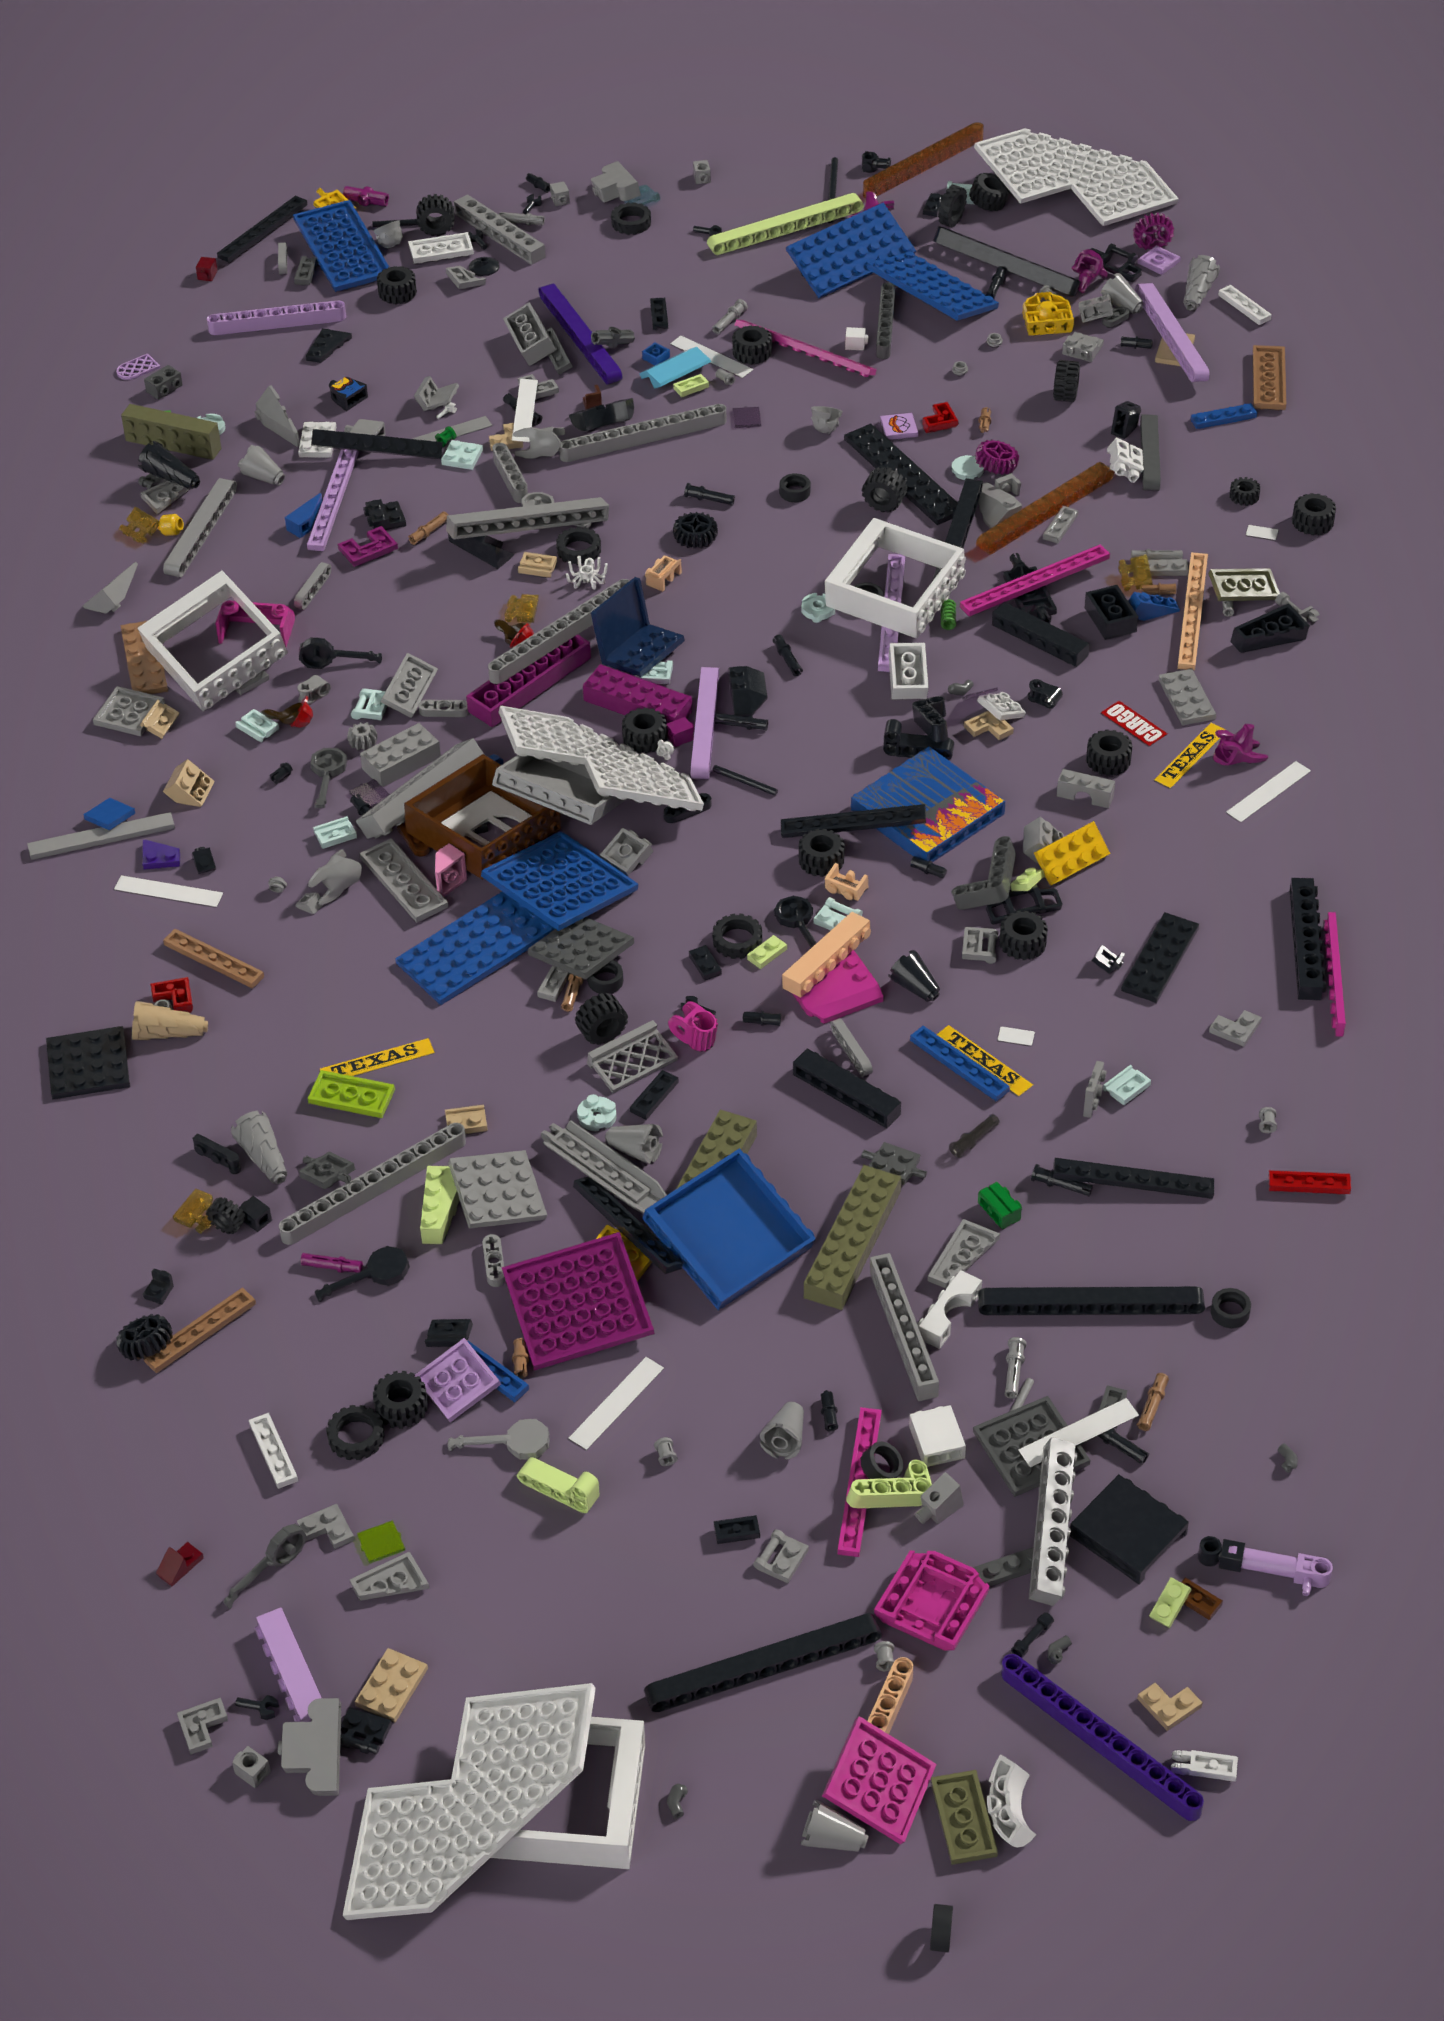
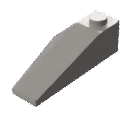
(112, 594)

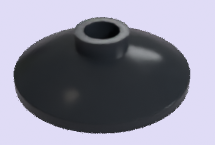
(484, 266)

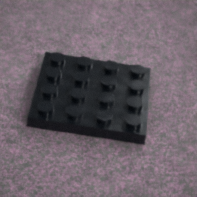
(87, 1062)

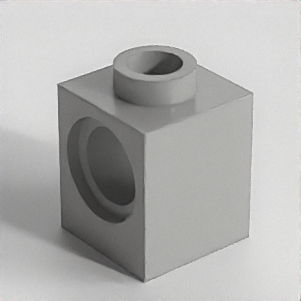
(701, 172)
(559, 193)
(255, 1774)

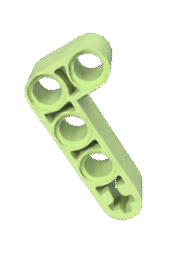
(552, 1482)
(891, 1491)

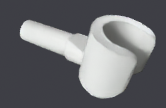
(448, 408)

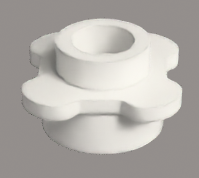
(664, 749)

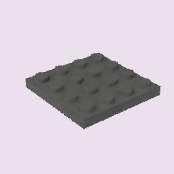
(581, 947)
(1016, 1429)

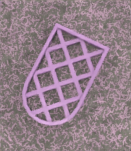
(124, 366)

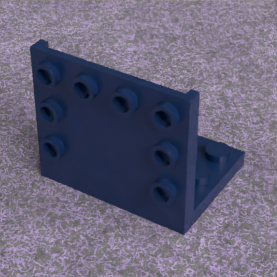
(625, 634)

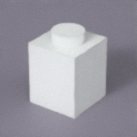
(855, 338)

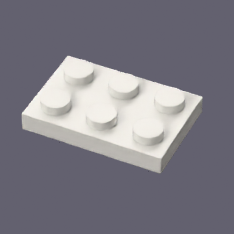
(306, 449)

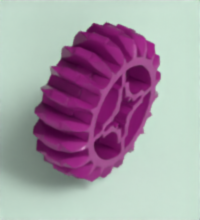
(1152, 226)
(997, 457)

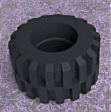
(988, 192)
(435, 225)
(396, 285)
(752, 344)
(1066, 381)
(884, 489)
(1314, 514)
(644, 729)
(1109, 752)
(820, 851)
(1023, 935)
(601, 1018)
(398, 1386)

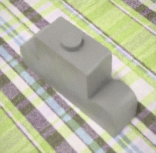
(615, 183)
(315, 1747)

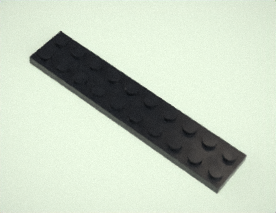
(920, 487)

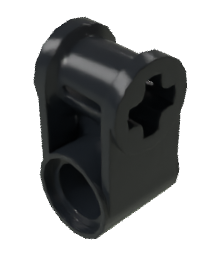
(1045, 694)

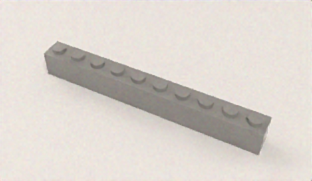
(527, 518)

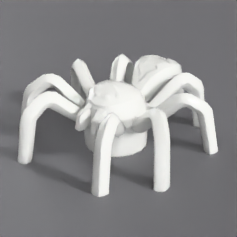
(587, 573)

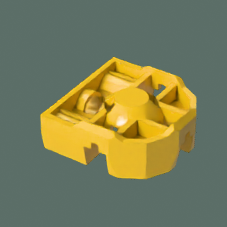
(1050, 313)

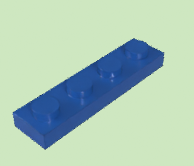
(1223, 416)
(511, 1385)

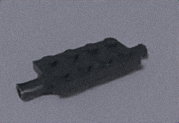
(1034, 602)

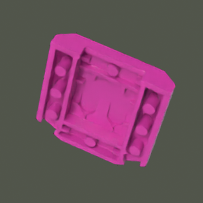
(842, 991)
(932, 1598)

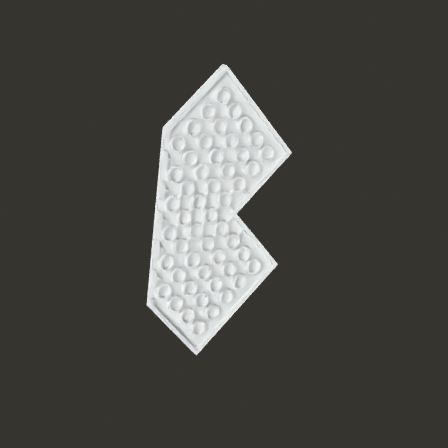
(1105, 183)
(612, 767)
(433, 1835)

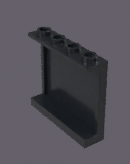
(1127, 1528)

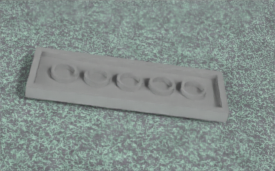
(404, 880)

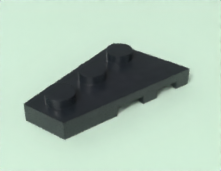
(325, 344)

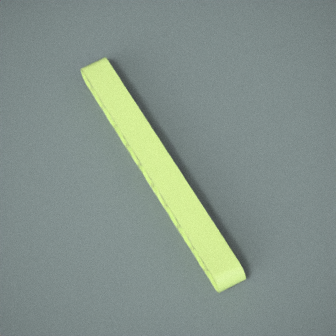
(785, 224)

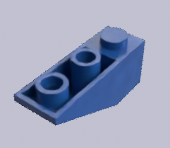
(303, 518)
(1152, 606)

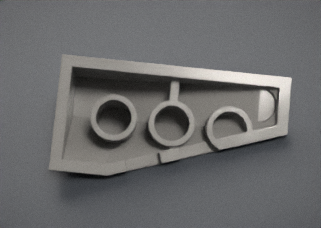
(275, 416)
(997, 505)

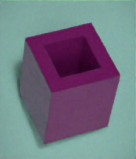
(680, 731)

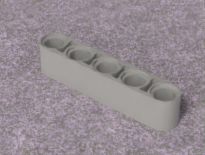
(509, 471)

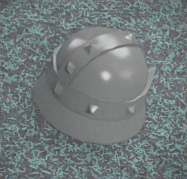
(389, 234)
(825, 418)

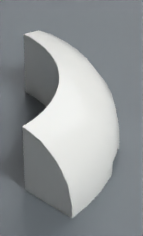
(1005, 1802)

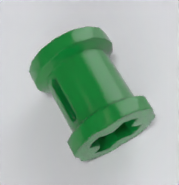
(447, 435)

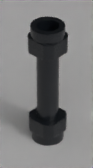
(1043, 1623)

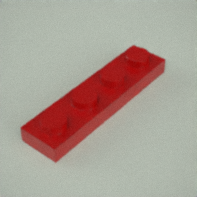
(1309, 1182)

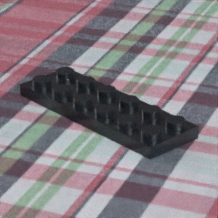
(1160, 957)

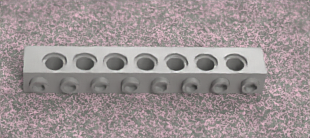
(499, 229)
(904, 1327)
(1052, 1522)

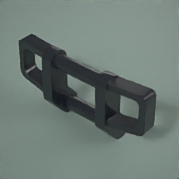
(1125, 268)
(1037, 895)

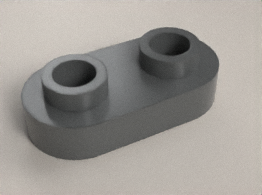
(1119, 315)

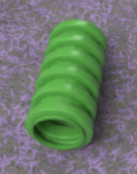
(948, 614)

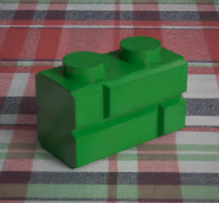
(1000, 1205)

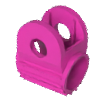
(699, 1032)

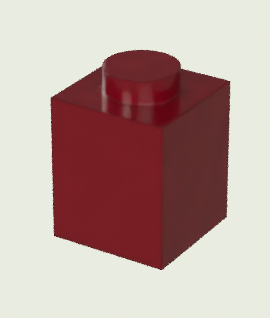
(206, 269)

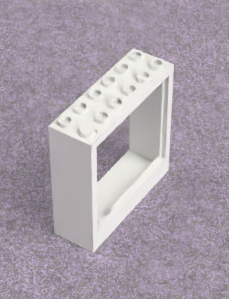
(190, 609)
(881, 610)
(590, 1850)

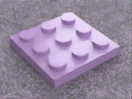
(458, 1380)

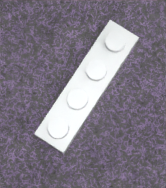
(1245, 304)
(273, 1450)

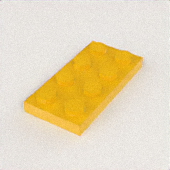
(1071, 853)

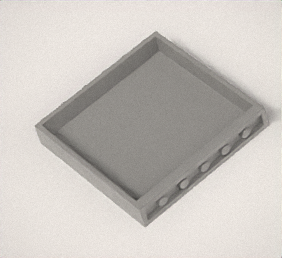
(555, 786)

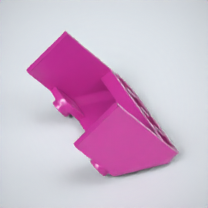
(275, 613)

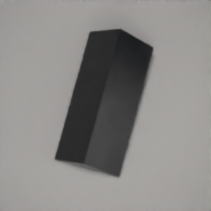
(484, 548)

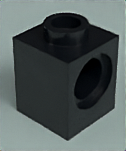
(256, 1213)

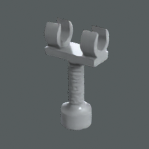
(1310, 613)

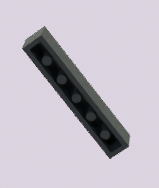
(1040, 634)
(847, 1088)

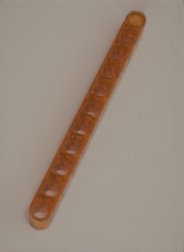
(924, 159)
(1044, 508)

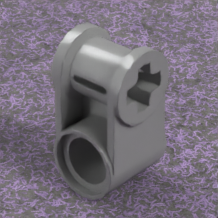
(313, 688)

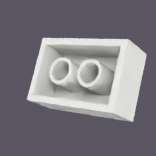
(908, 671)

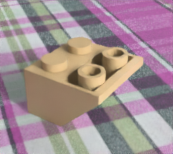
(188, 785)

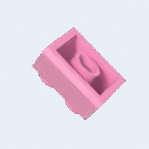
(449, 869)

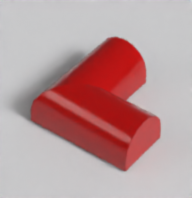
(942, 420)
(175, 990)

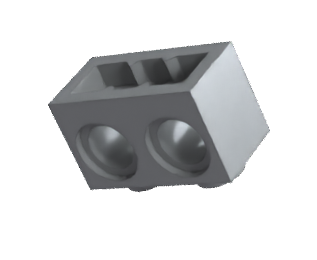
(1095, 308)

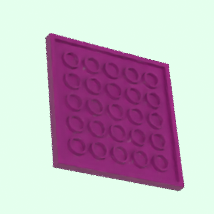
(577, 1301)

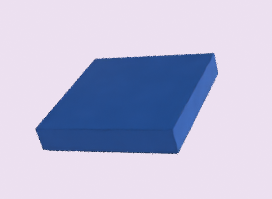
(109, 813)

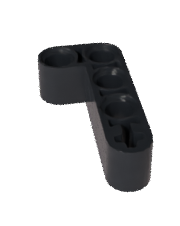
(929, 717)
(909, 745)

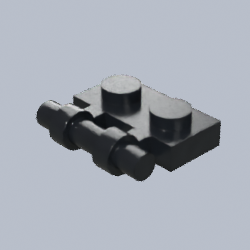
(366, 1726)

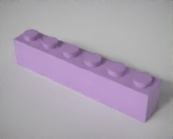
(287, 1662)

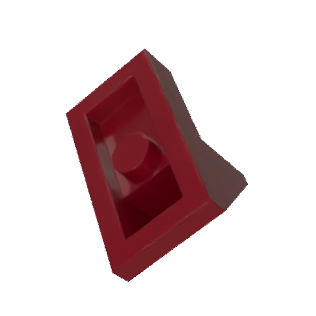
(178, 1563)

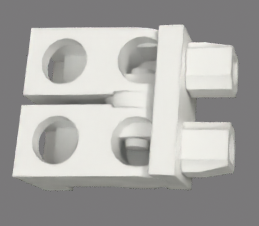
(1124, 460)

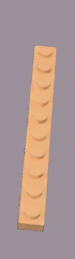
(1192, 611)

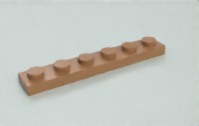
(213, 958)
(202, 1329)

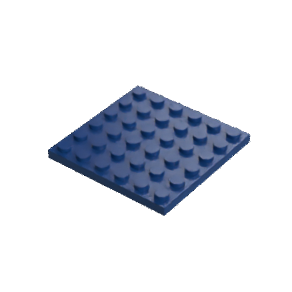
(559, 880)

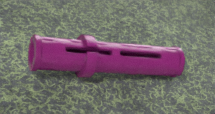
(340, 1264)

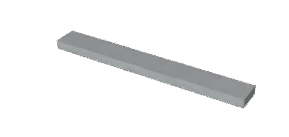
(100, 836)

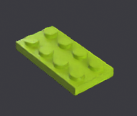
(351, 1094)

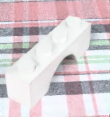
(960, 1292)

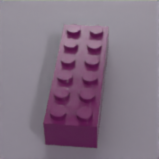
(625, 693)

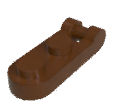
(417, 847)

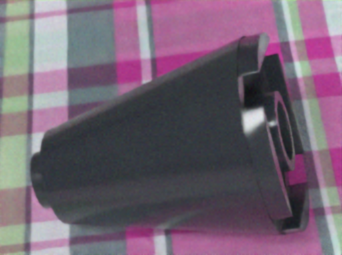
(915, 977)

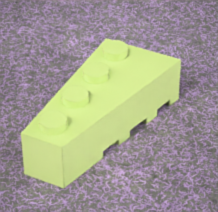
(438, 1204)

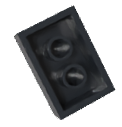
(1111, 612)

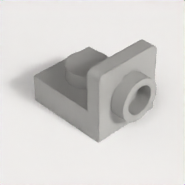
(1009, 483)

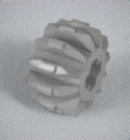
(362, 736)

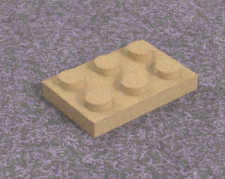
(391, 1685)

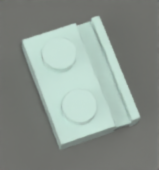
(257, 725)
(335, 832)
(1127, 1085)

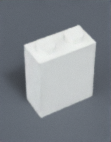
(937, 1436)

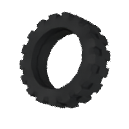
(952, 205)
(631, 227)
(574, 535)
(732, 922)
(355, 1450)

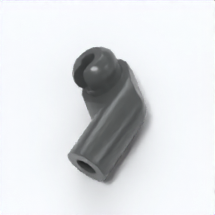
(960, 689)
(1290, 1457)
(1055, 1649)
(676, 1793)

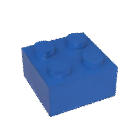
(655, 354)

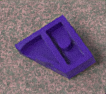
(159, 855)

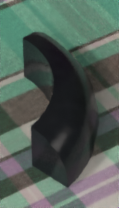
(600, 415)

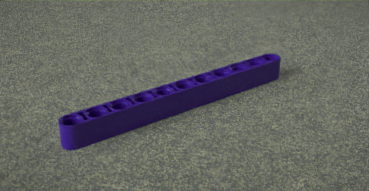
(580, 334)
(1106, 1745)

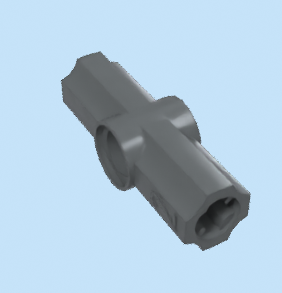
(612, 337)

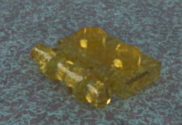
(142, 521)
(1140, 570)
(526, 611)
(192, 1211)

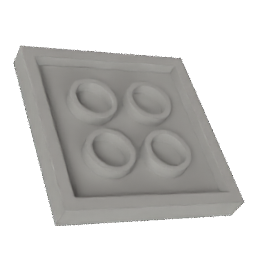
(126, 710)

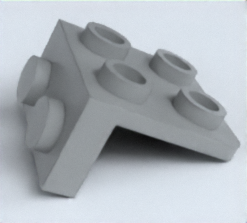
(431, 397)

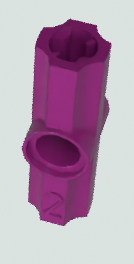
(366, 196)

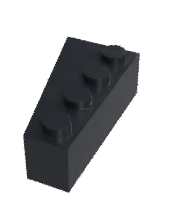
(1270, 629)

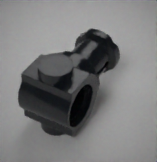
(872, 162)

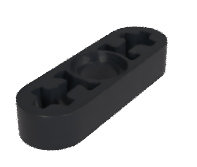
(674, 815)

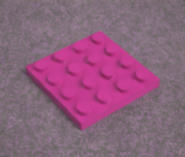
(879, 1780)

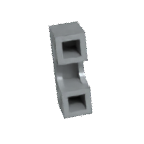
(1098, 788)

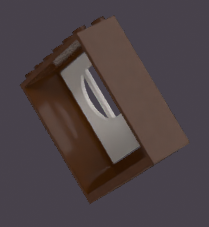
(467, 801)

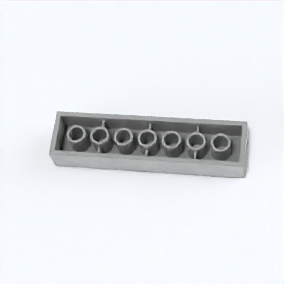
(391, 810)

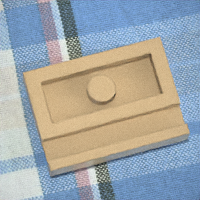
(537, 564)
(160, 719)
(471, 1117)

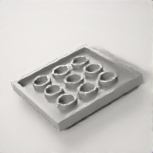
(497, 1189)

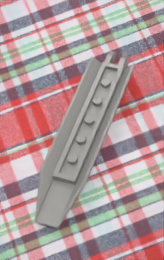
(604, 1165)

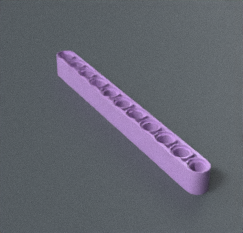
(1172, 333)

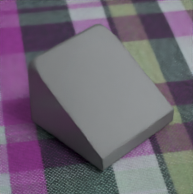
(309, 903)

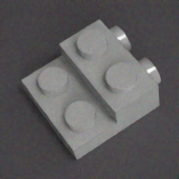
(1082, 346)
(627, 851)

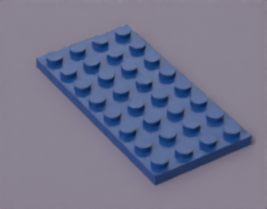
(341, 245)
(844, 249)
(933, 285)
(472, 947)

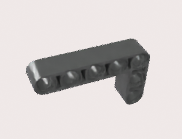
(998, 884)

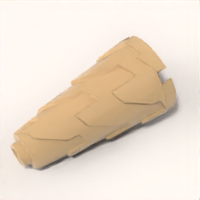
(162, 1022)

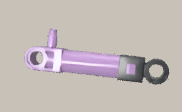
(1235, 1556)

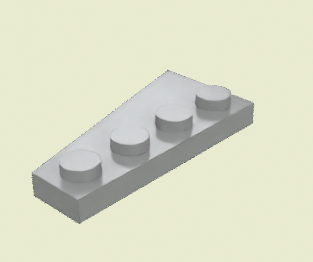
(963, 1249)

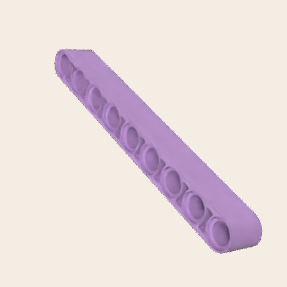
(276, 317)
(704, 723)

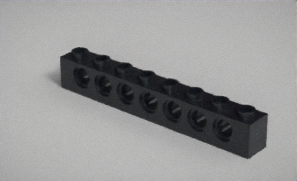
(1306, 939)

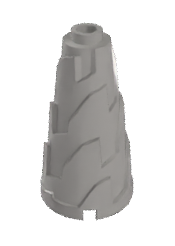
(1199, 280)
(258, 1141)

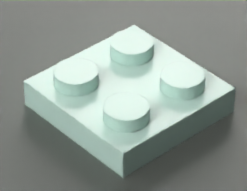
(462, 454)

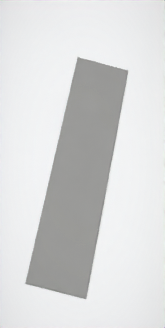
(460, 429)

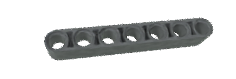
(885, 321)
(1150, 447)

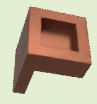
(593, 399)

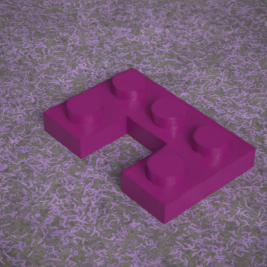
(380, 545)

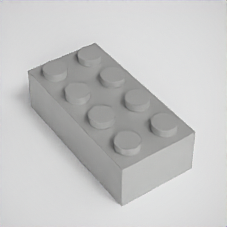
(529, 334)
(400, 755)

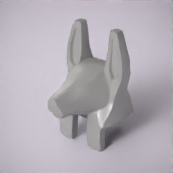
(542, 441)
(336, 876)

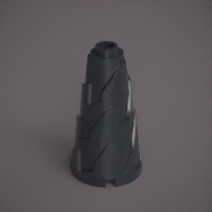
(162, 464)

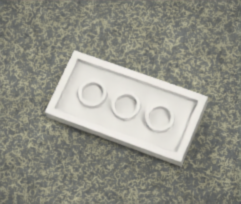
(441, 248)

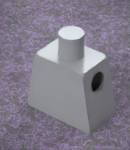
(367, 427)
(940, 1500)

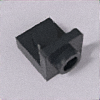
(159, 1286)

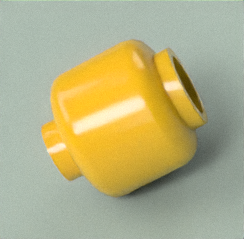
(170, 524)

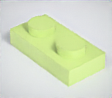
(691, 385)
(1027, 880)
(767, 952)
(1170, 1602)

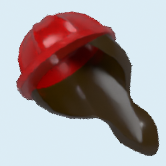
(514, 634)
(295, 715)

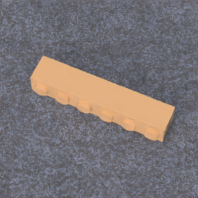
(826, 954)

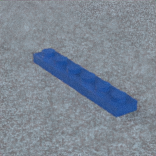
(959, 1063)

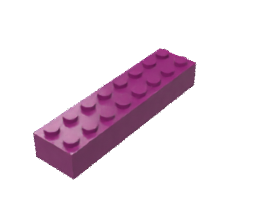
(529, 682)

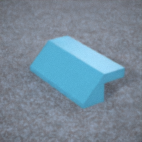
(675, 367)

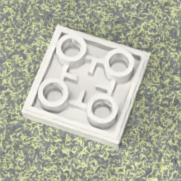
(1001, 706)

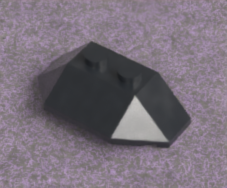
(747, 690)

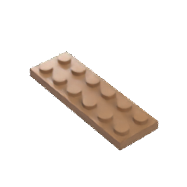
(1269, 377)
(144, 670)

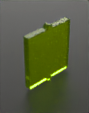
(381, 1541)

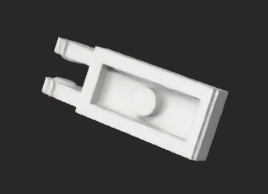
(1205, 1764)

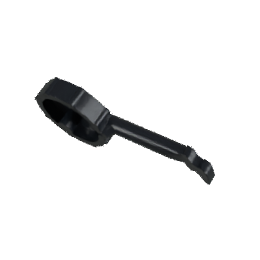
(319, 653)
(795, 913)
(384, 1267)

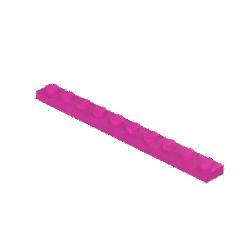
(812, 351)
(1034, 580)

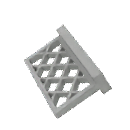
(621, 1045)

